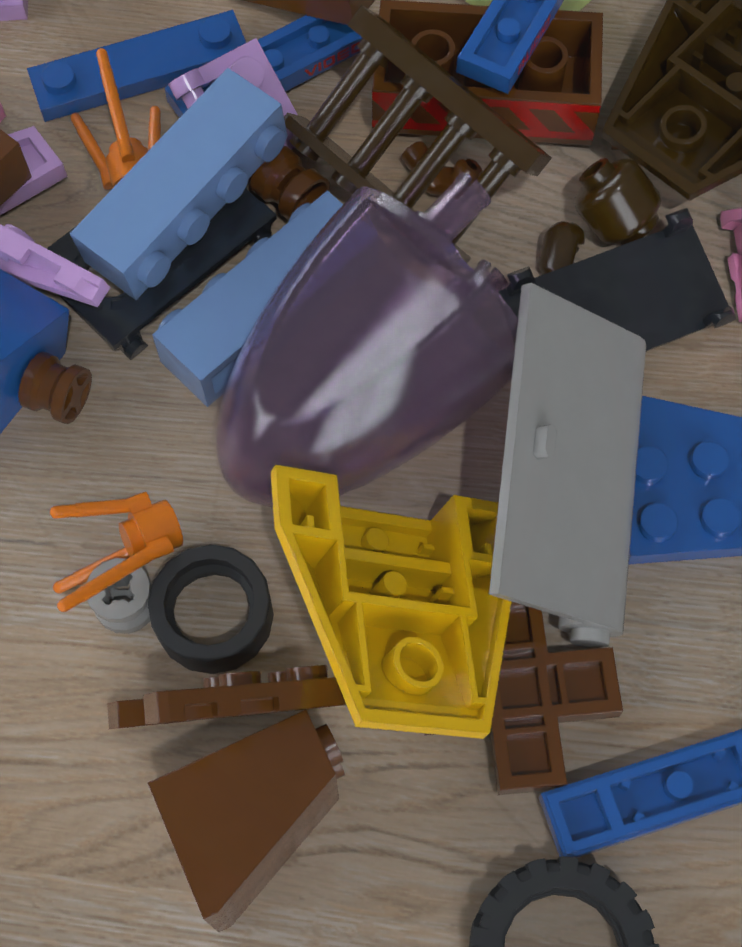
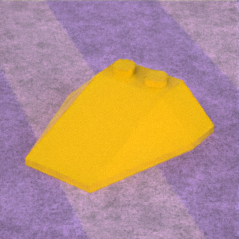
(398, 604)

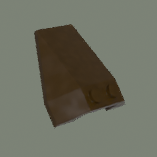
(685, 98)

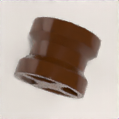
(54, 387)

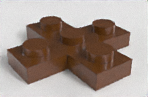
(537, 694)

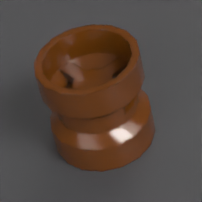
(288, 182)

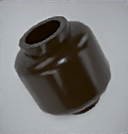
(617, 201)

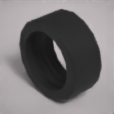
(201, 563)

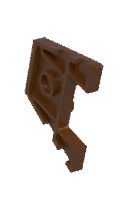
(231, 696)

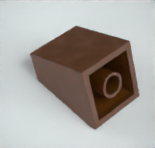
(248, 811)

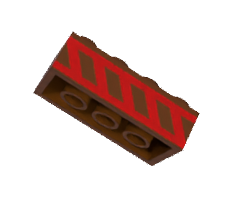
(550, 101)

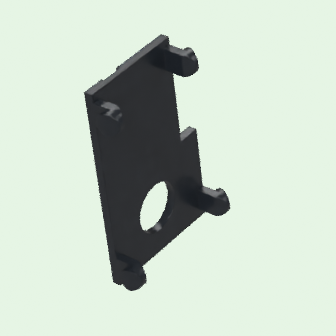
(648, 286)
(122, 317)

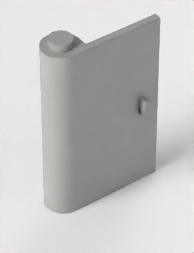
(569, 467)

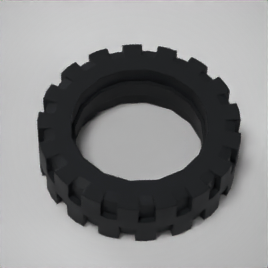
(562, 878)

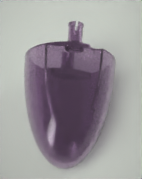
(368, 347)

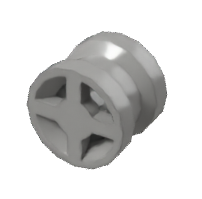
(128, 607)

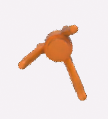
(125, 150)
(147, 535)

